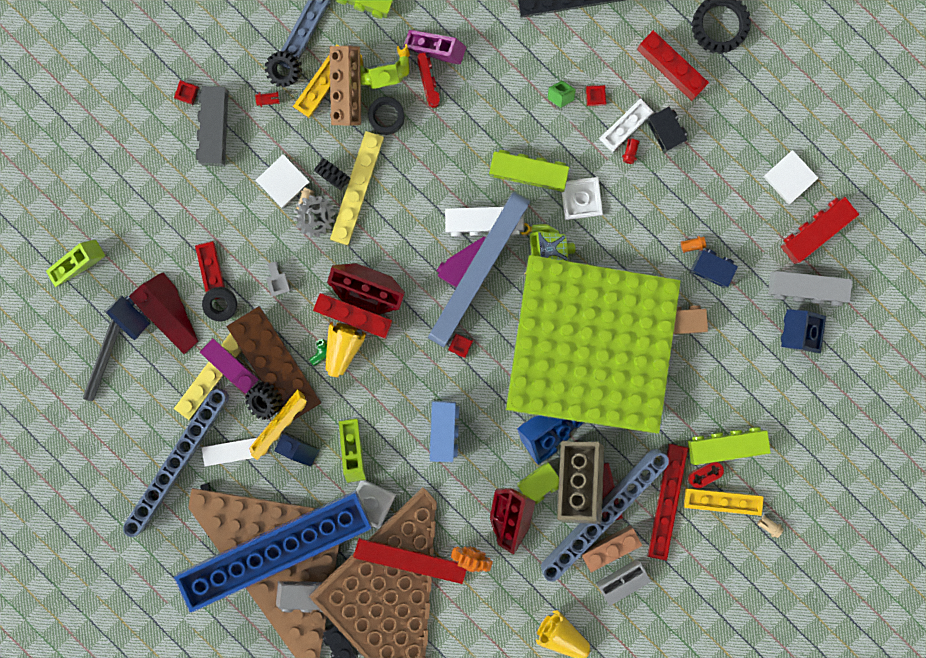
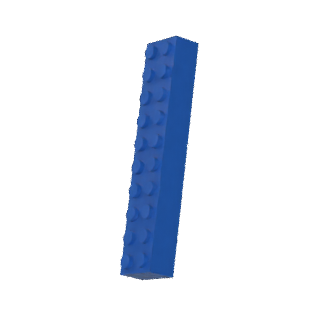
(272, 551)

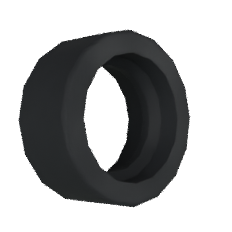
(386, 101)

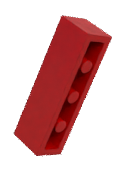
(672, 65)
(819, 230)
(353, 315)

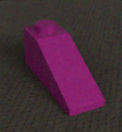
(436, 46)
(457, 265)
(229, 365)

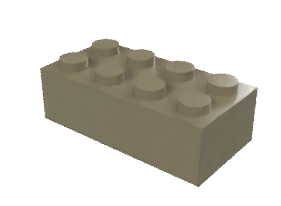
(581, 482)

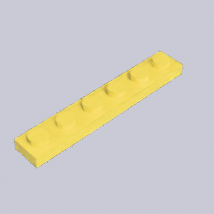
(357, 188)
(204, 383)

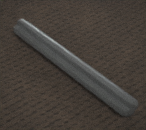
(101, 361)

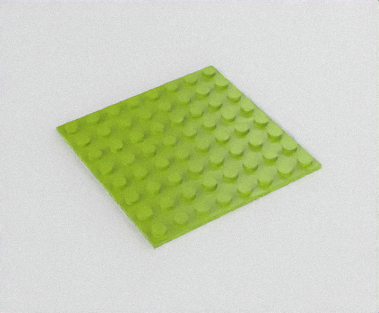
(593, 344)

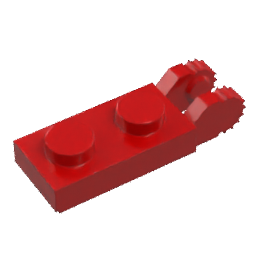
(428, 82)

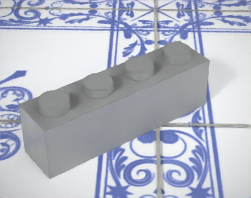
(810, 287)
(295, 596)

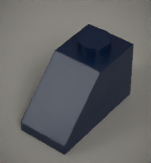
(296, 449)

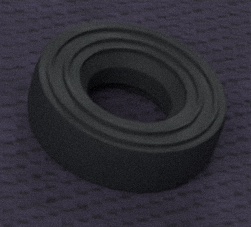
(219, 292)

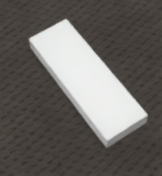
(626, 125)
(227, 452)

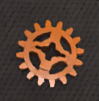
(471, 559)

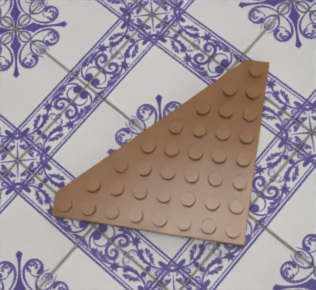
(237, 518)
(382, 606)

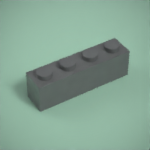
(213, 126)

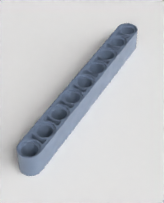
(479, 268)
(168, 467)
(613, 510)

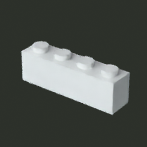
(475, 221)

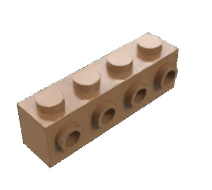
(345, 85)

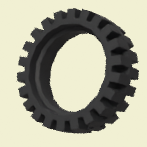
(706, 41)

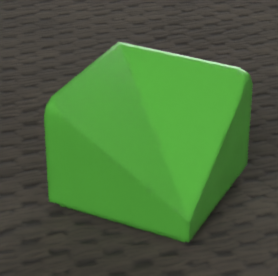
(561, 94)

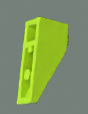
(75, 261)
(351, 451)

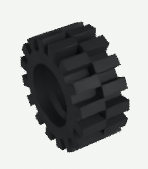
(294, 66)
(332, 174)
(269, 395)

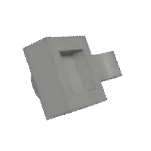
(277, 282)

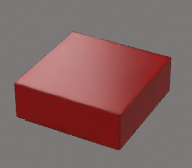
(186, 92)
(596, 95)
(460, 345)

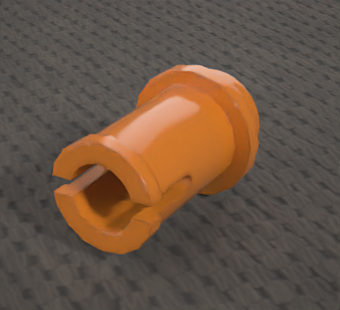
(693, 244)

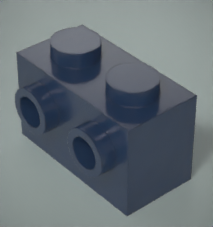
(714, 268)

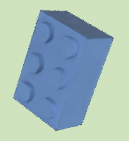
(443, 431)

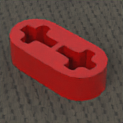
(708, 478)

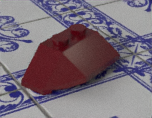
(365, 288)
(510, 517)

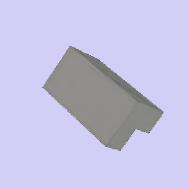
(623, 582)

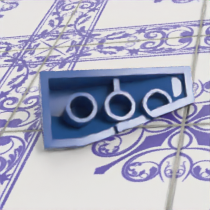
(544, 434)

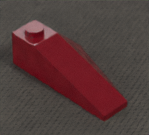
(162, 305)

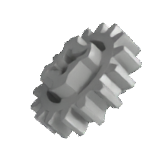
(307, 220)

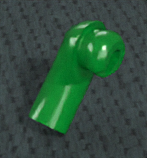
(321, 352)

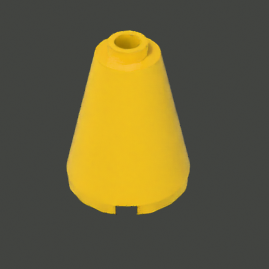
(342, 347)
(562, 637)

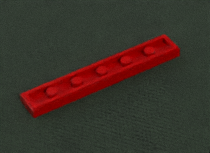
(667, 502)
(409, 561)

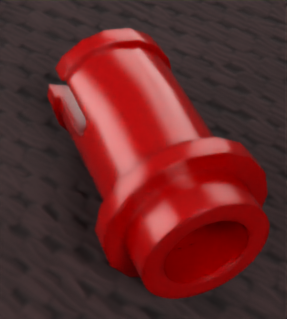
(265, 99)
(630, 152)

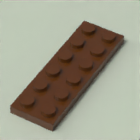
(271, 358)

